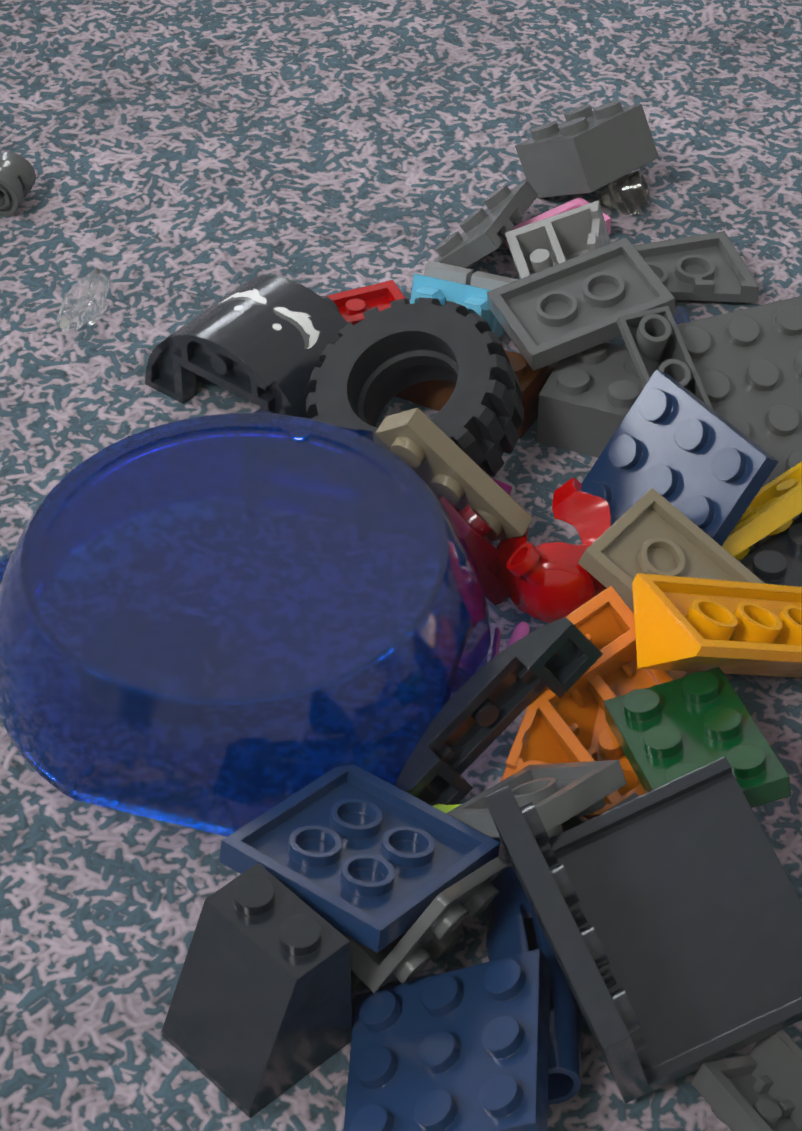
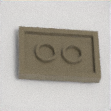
(658, 541)

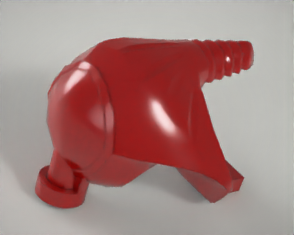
(548, 576)

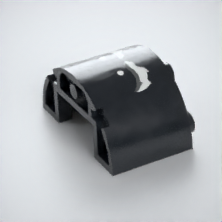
(253, 343)

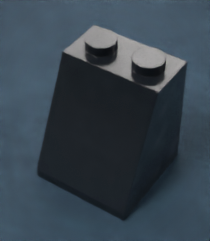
(260, 991)

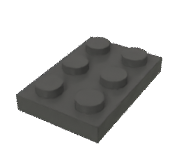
(577, 302)

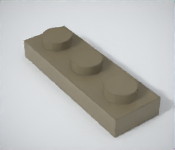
(452, 472)

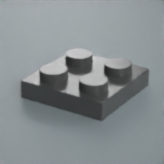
(554, 789)

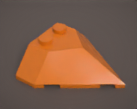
(576, 723)

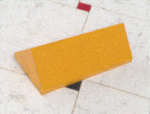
(717, 624)

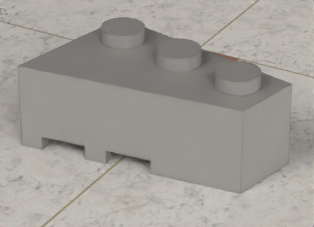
(557, 239)

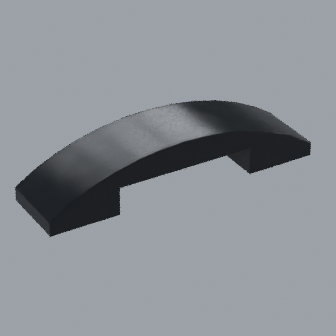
(489, 703)

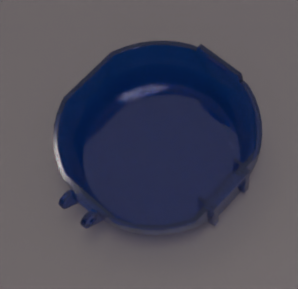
(233, 618)

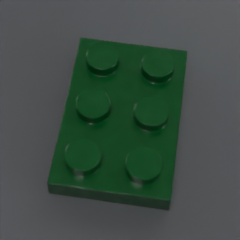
(689, 725)

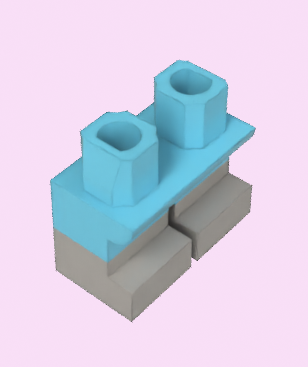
(459, 286)

